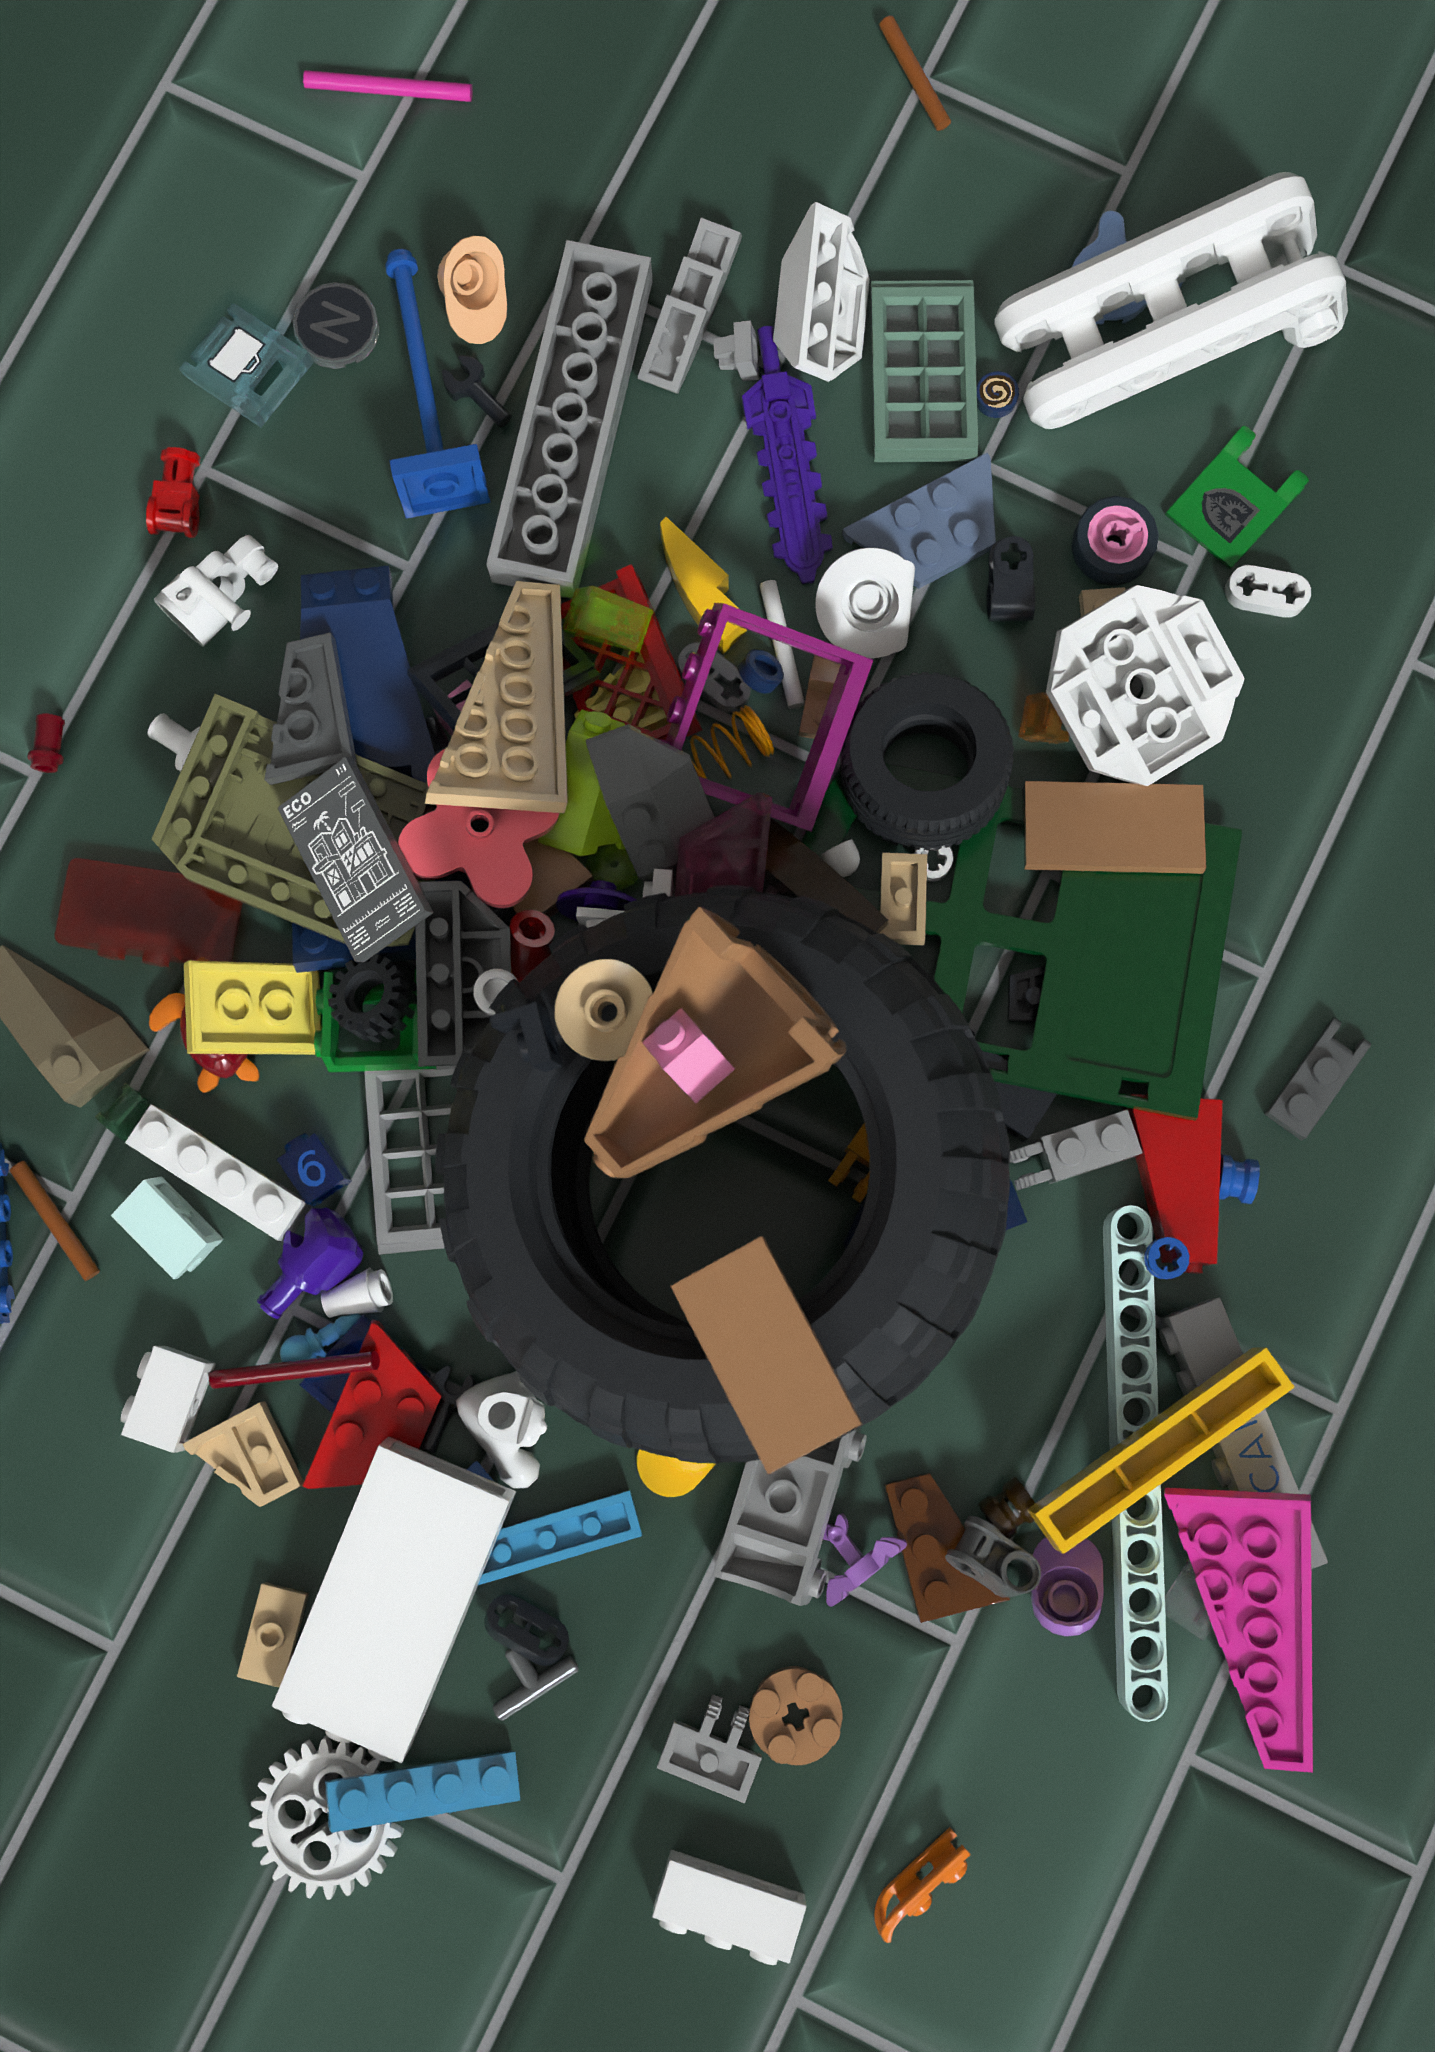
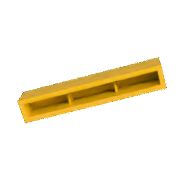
(1160, 1448)

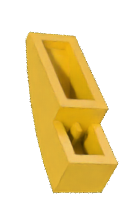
(697, 579)

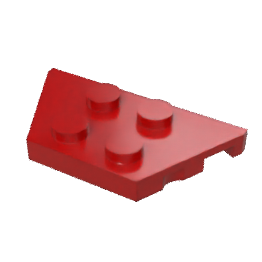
(373, 1406)

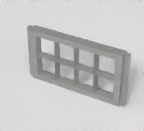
(414, 1237)

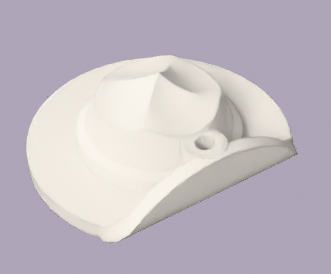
(866, 602)

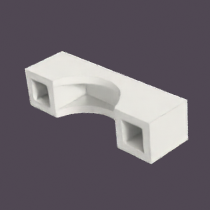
(218, 1173)

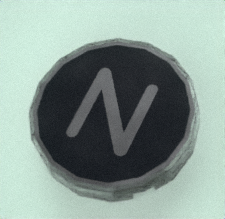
(336, 325)

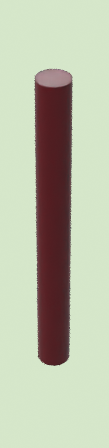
(294, 1369)

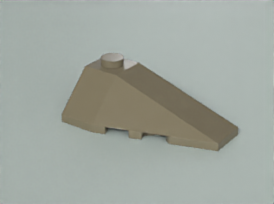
(64, 1031)

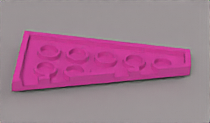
(1257, 1591)

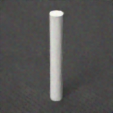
(783, 652)

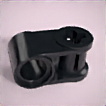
(1010, 590)

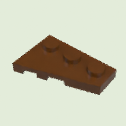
(931, 1529)

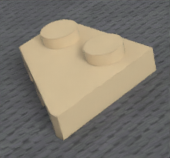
(250, 1455)

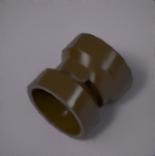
(1000, 1514)

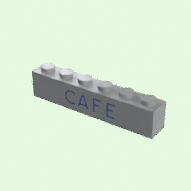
(1250, 1455)

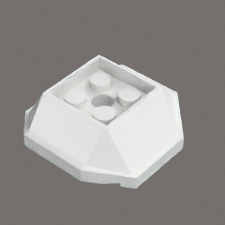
(1184, 675)

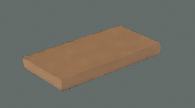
(1114, 827)
(766, 1355)

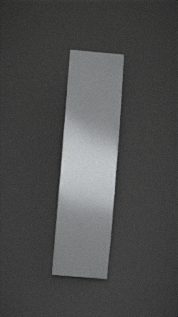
(689, 306)

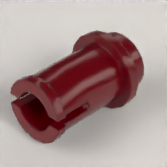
(47, 743)

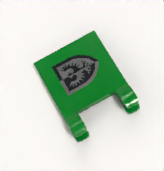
(1230, 505)

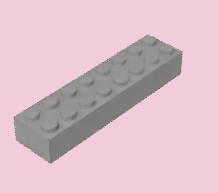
(570, 418)

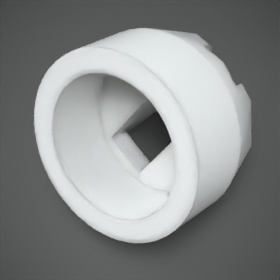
(843, 858)

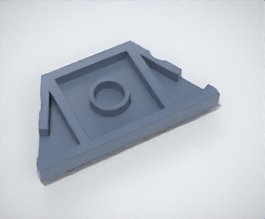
(936, 524)

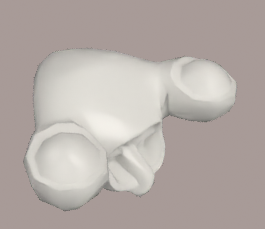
(503, 1419)

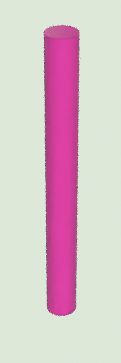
(387, 85)

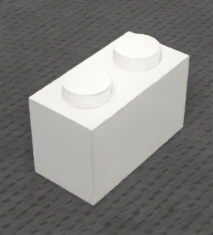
(166, 1398)

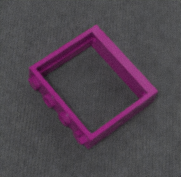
(832, 727)

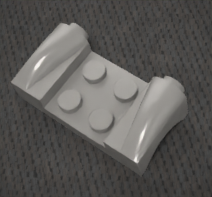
(782, 1522)

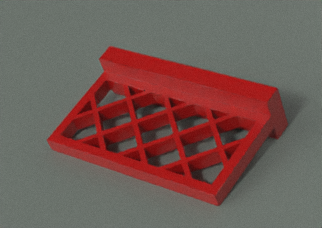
(656, 656)

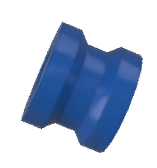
(1238, 1179)

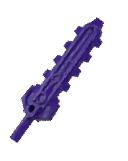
(780, 412)

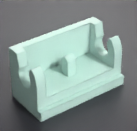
(166, 1226)

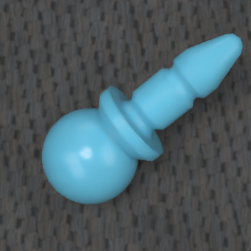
(312, 1344)

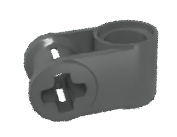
(985, 1554)

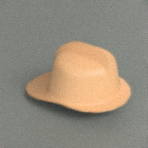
(474, 289)

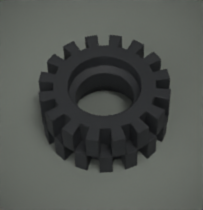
(390, 1009)

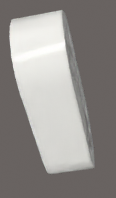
(1268, 586)

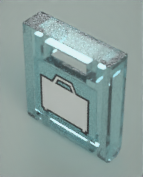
(236, 359)

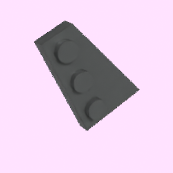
(313, 712)

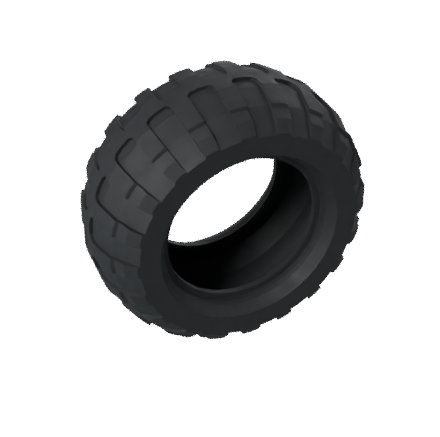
(884, 1310)

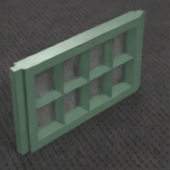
(924, 371)

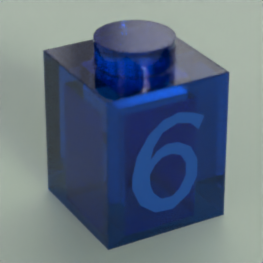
(313, 1168)

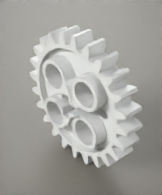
(305, 1781)

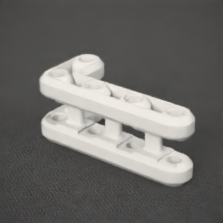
(1261, 235)

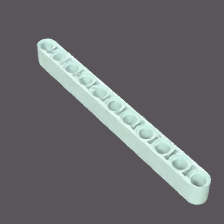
(1148, 1526)

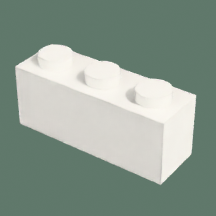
(729, 1908)

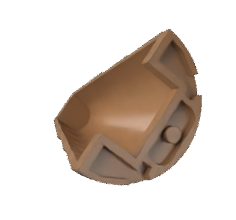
(749, 1012)

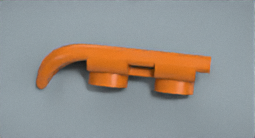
(915, 1893)

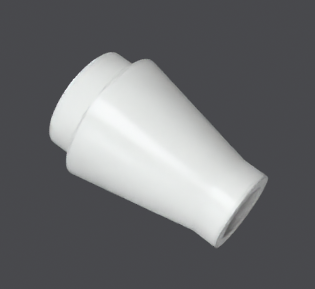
(360, 1294)

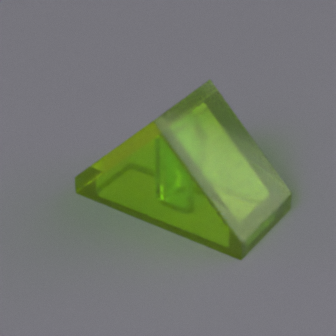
(607, 618)

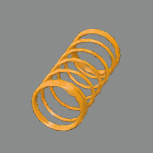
(756, 731)

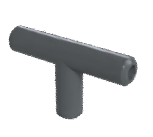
(533, 1684)

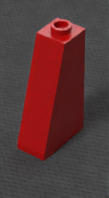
(1182, 1178)

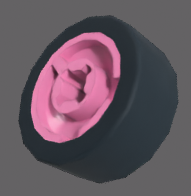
(1106, 560)

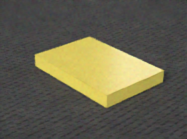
(250, 1008)

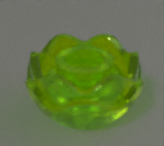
(600, 868)

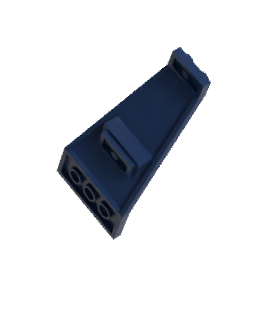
(380, 705)

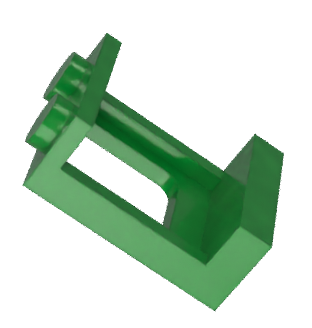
(327, 1040)

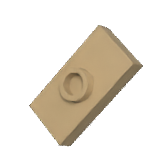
(272, 1634)

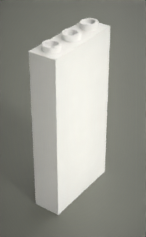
(393, 1600)

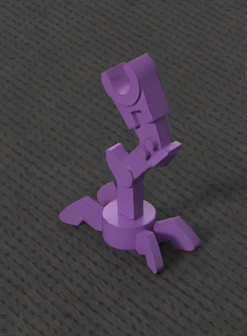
(860, 1566)

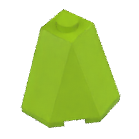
(586, 816)

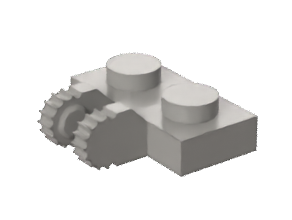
(710, 1759)

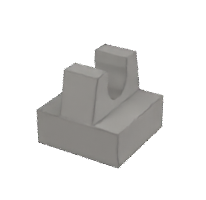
(739, 351)

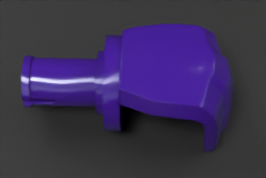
(313, 1262)

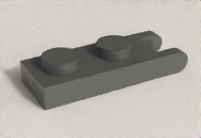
(1315, 1082)

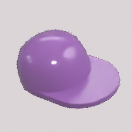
(1069, 1588)

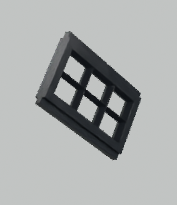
(474, 648)

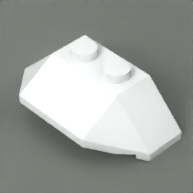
(822, 296)

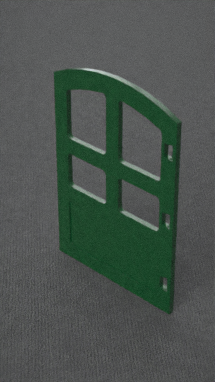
(1124, 961)

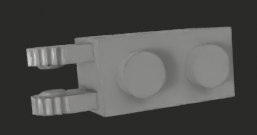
(1080, 1149)

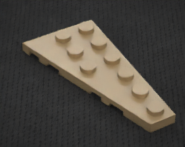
(512, 725)

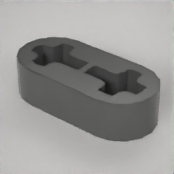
(721, 670)

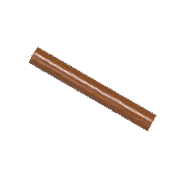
(915, 73)
(54, 1220)

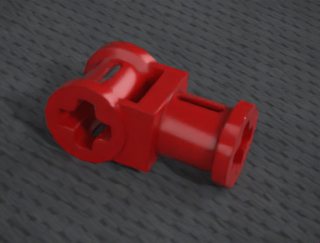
(175, 499)

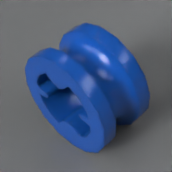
(1180, 1263)

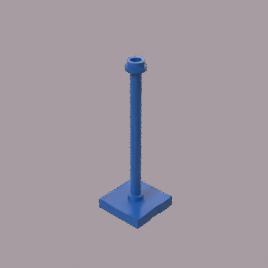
(440, 477)

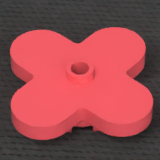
(492, 859)

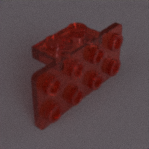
(144, 915)

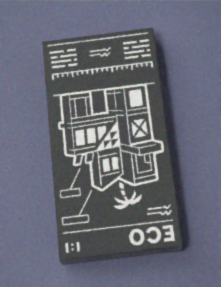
(354, 860)

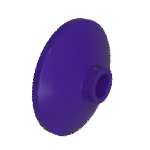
(599, 895)

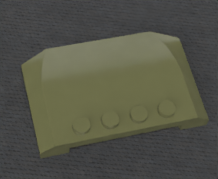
(227, 824)

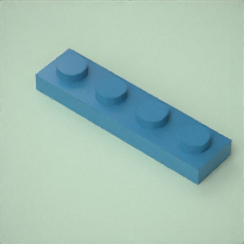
(563, 1535)
(421, 1791)

